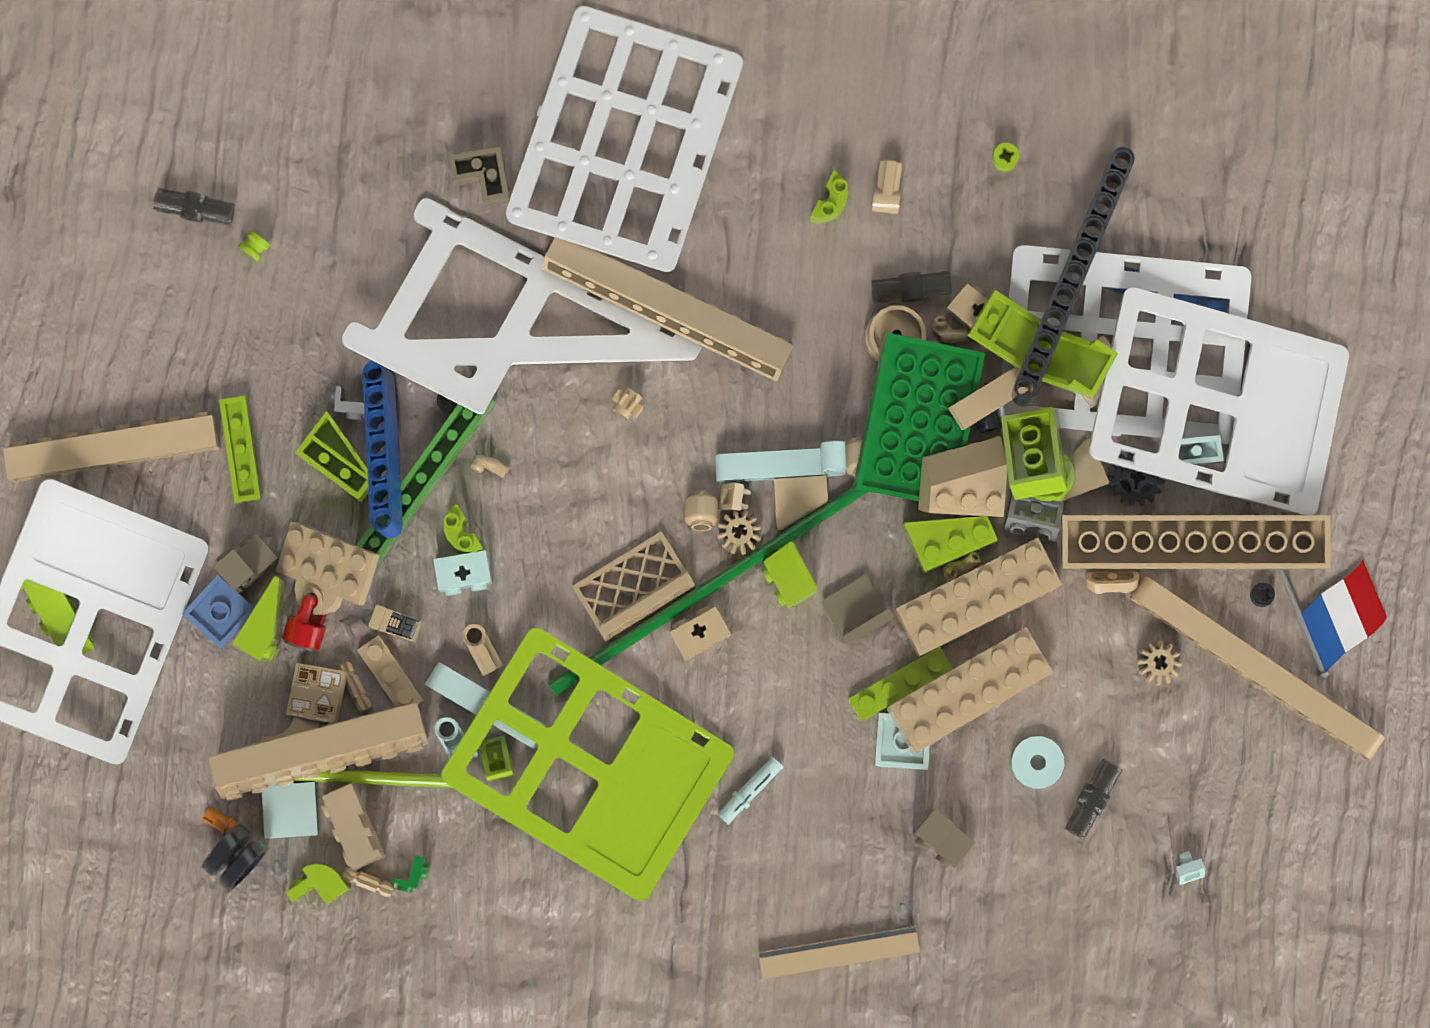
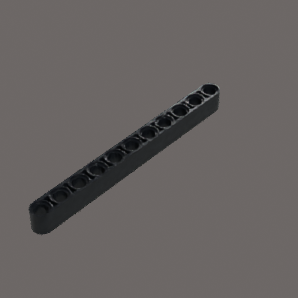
(1068, 286)

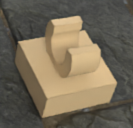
(731, 497)

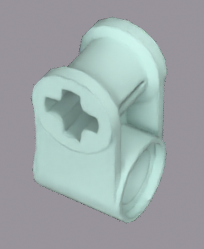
(450, 743)

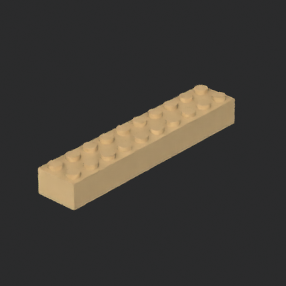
(1195, 542)

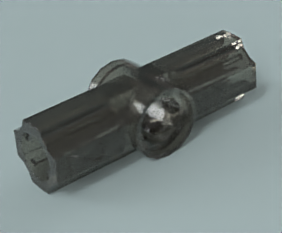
(194, 207)
(911, 287)
(1093, 799)

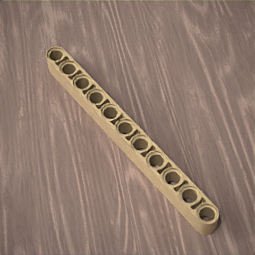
(1257, 668)

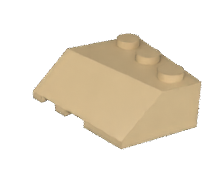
(965, 480)

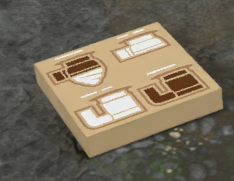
(316, 693)

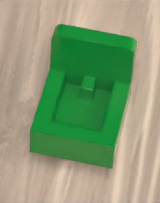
(418, 872)

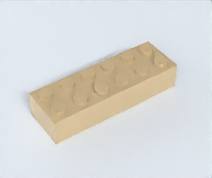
(978, 597)
(969, 690)

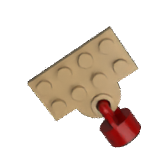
(324, 575)

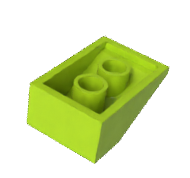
(789, 576)
(263, 627)

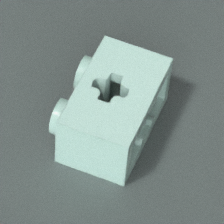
(448, 567)

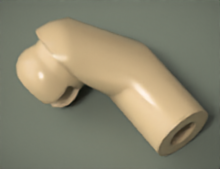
(946, 333)
(491, 464)
(958, 568)

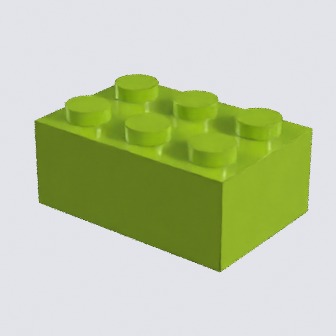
(1034, 453)

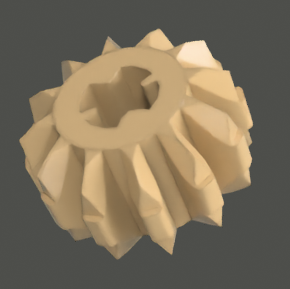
(734, 524)
(1150, 664)

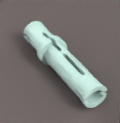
(747, 793)

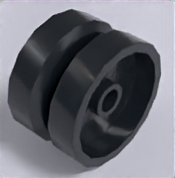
(231, 854)

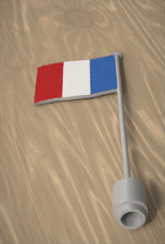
(1339, 615)

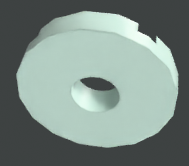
(1053, 762)

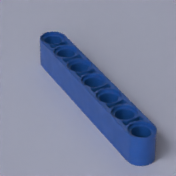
(387, 459)

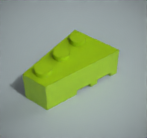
(947, 540)

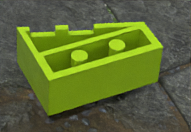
(335, 457)

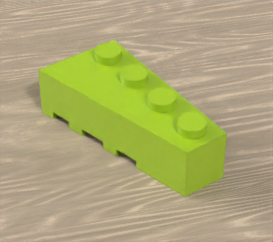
(55, 612)

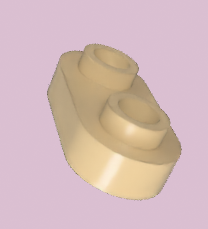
(1112, 580)

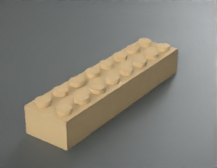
(318, 751)

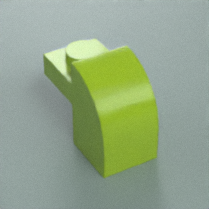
(321, 877)

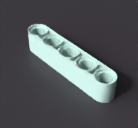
(469, 696)

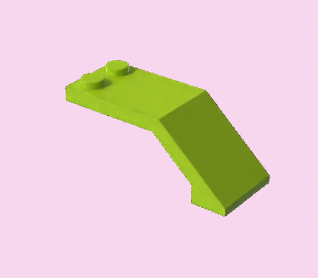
(1009, 331)

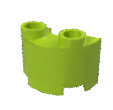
(835, 205)
(454, 530)

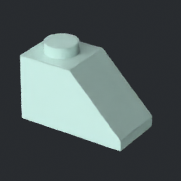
(1201, 450)

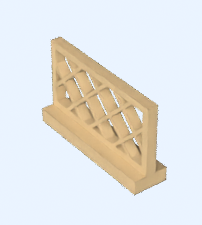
(645, 605)

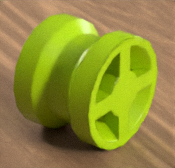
(1003, 161)
(253, 246)

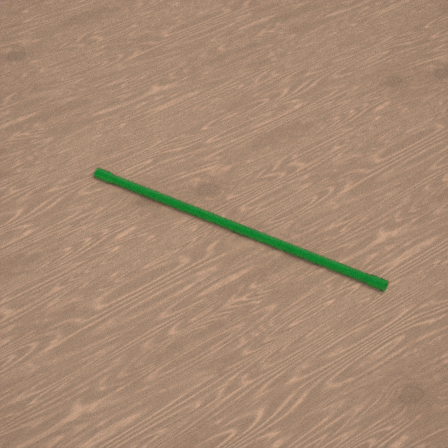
(569, 678)

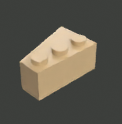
(352, 827)

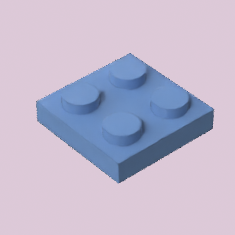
(219, 612)

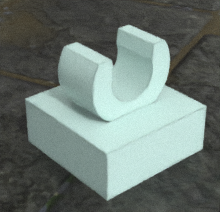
(1189, 869)

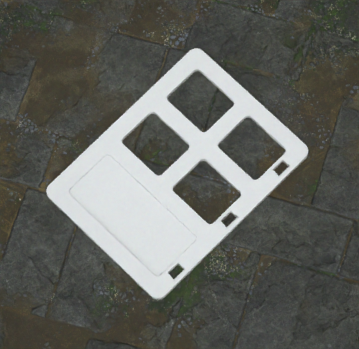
(1280, 417)
(107, 563)

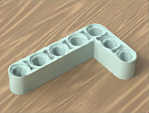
(771, 465)

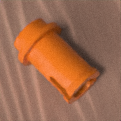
(219, 820)

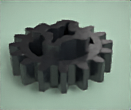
(1133, 492)

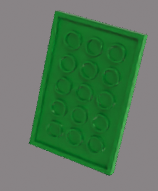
(911, 412)

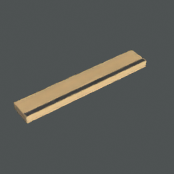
(839, 952)

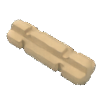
(355, 687)
(368, 882)

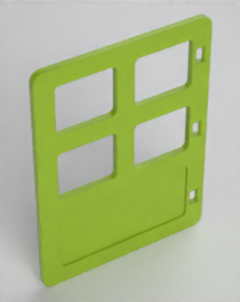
(641, 798)

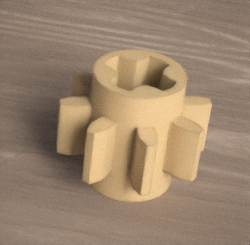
(627, 403)

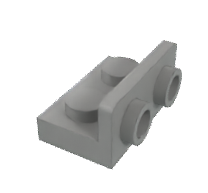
(1034, 518)

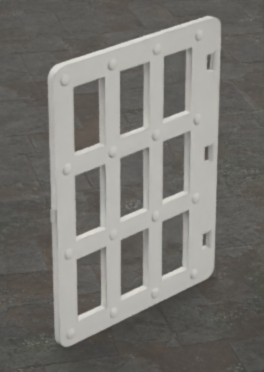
(685, 183)
(1154, 275)

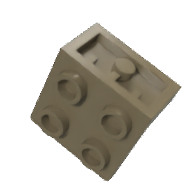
(857, 610)

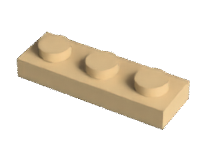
(389, 673)

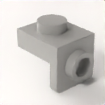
(352, 410)

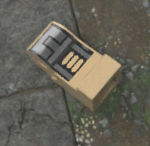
(394, 624)

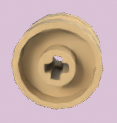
(891, 320)

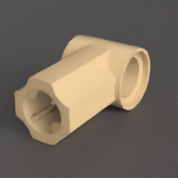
(887, 193)
(483, 651)

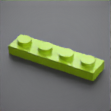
(240, 449)
(900, 684)

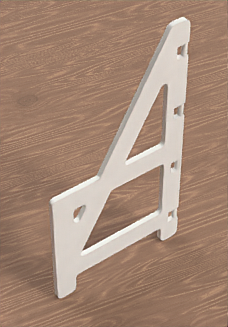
(433, 360)

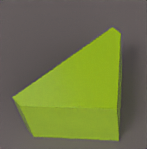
(496, 759)

